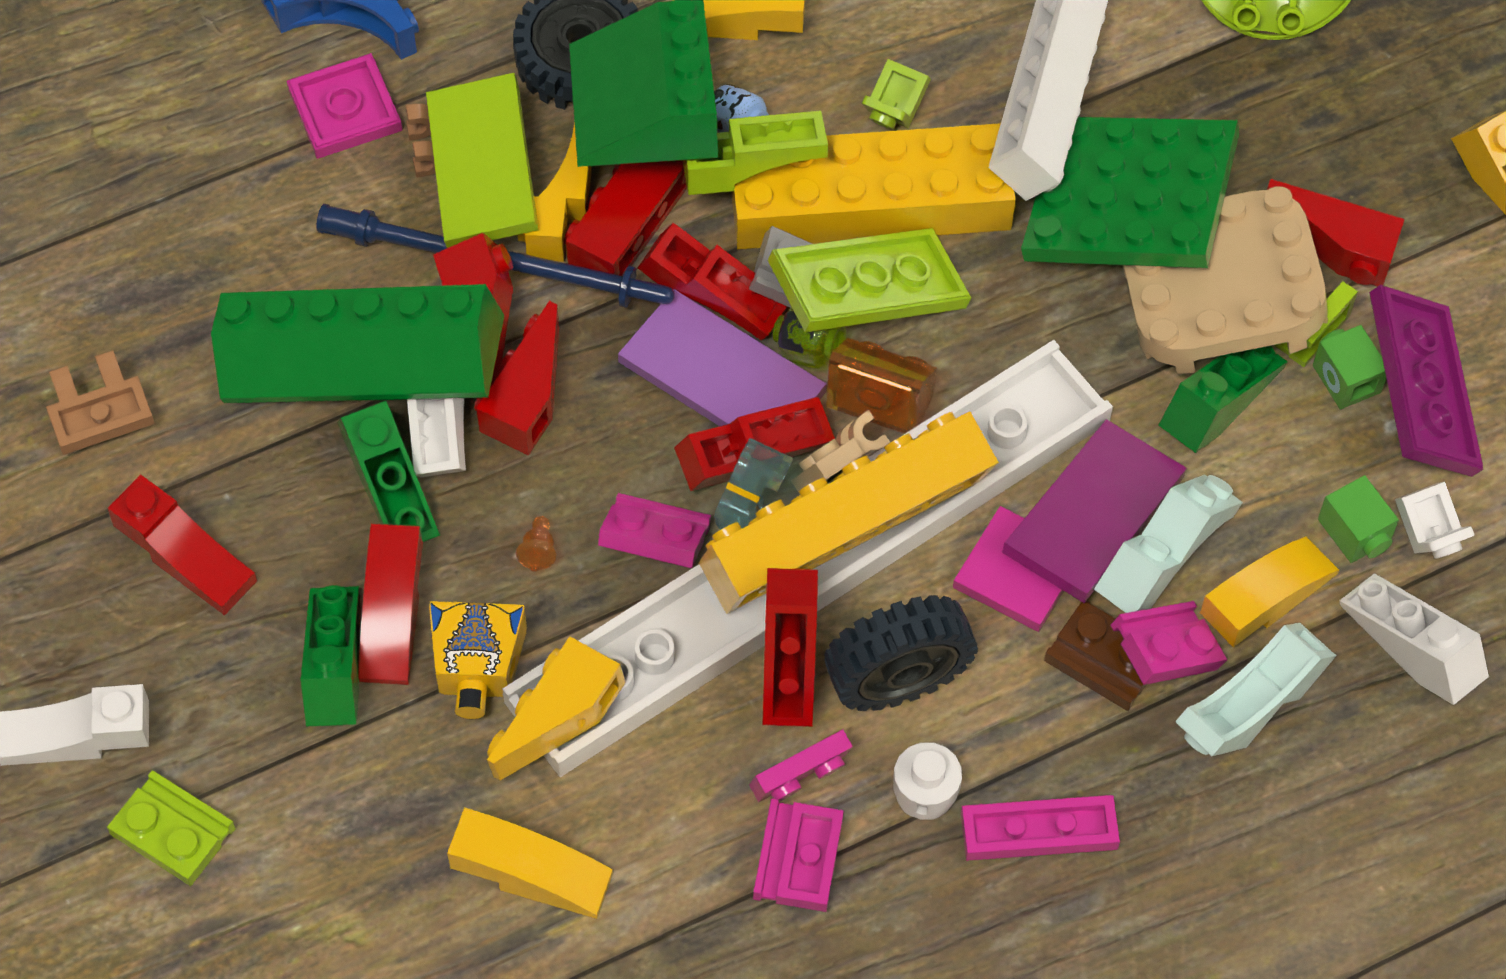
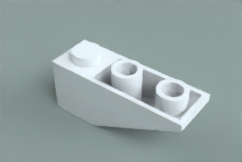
(1419, 638)

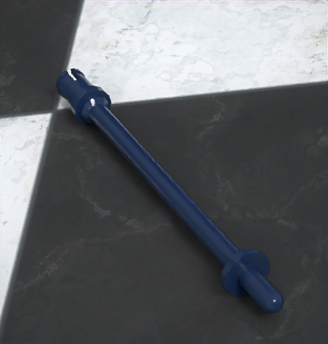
(367, 228)

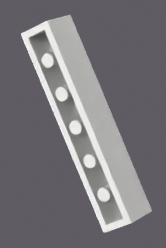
(1047, 94)

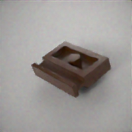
(1094, 656)

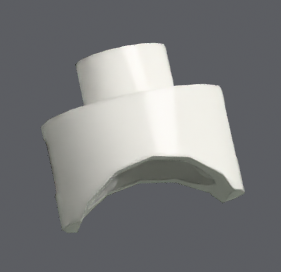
(927, 780)

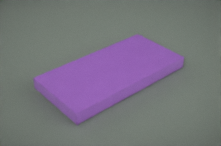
(713, 364)

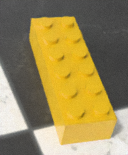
(879, 188)
(849, 510)

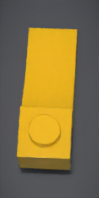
(558, 205)

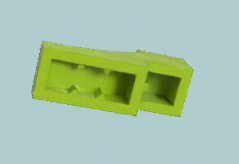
(757, 146)

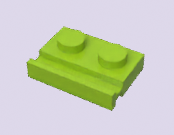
(171, 828)

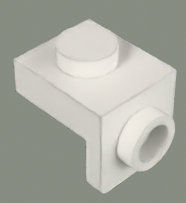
(1432, 521)

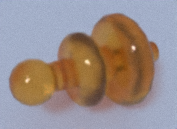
(537, 546)

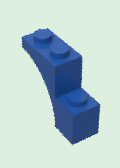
(379, 17)

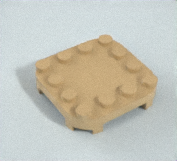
(1253, 295)

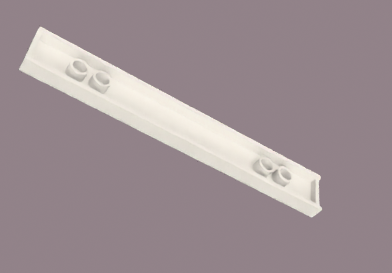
(686, 638)

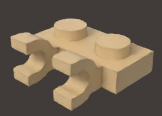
(839, 452)

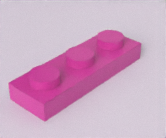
(1040, 827)

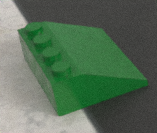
(645, 88)

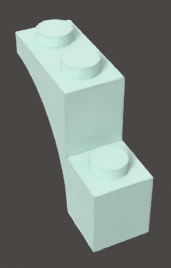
(1173, 534)
(1250, 699)

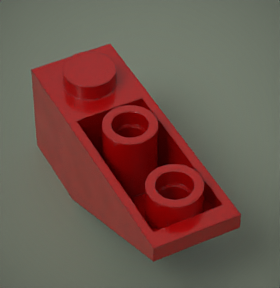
(524, 391)

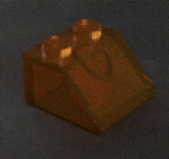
(880, 381)

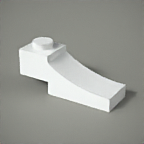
(437, 435)
(77, 727)

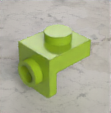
(896, 95)

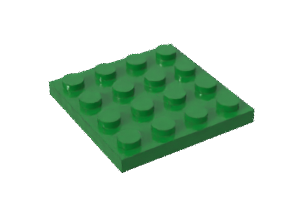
(1136, 194)

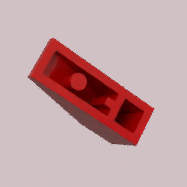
(1349, 236)
(480, 262)

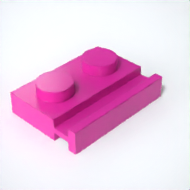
(654, 530)
(1168, 642)
(798, 855)

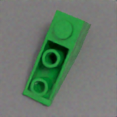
(1218, 395)
(386, 469)
(331, 656)

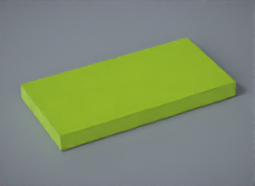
(481, 160)
(868, 279)

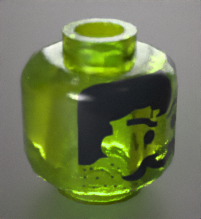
(805, 348)

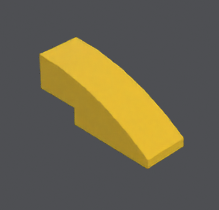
(746, 17)
(1267, 590)
(528, 863)

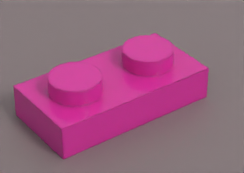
(819, 758)

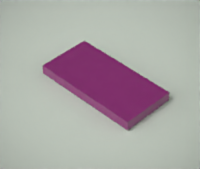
(1426, 381)
(1093, 509)

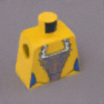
(476, 651)

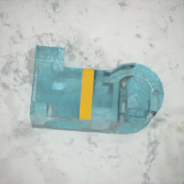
(755, 470)

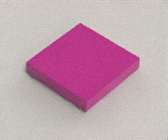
(344, 105)
(1003, 582)

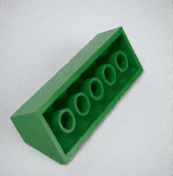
(356, 344)

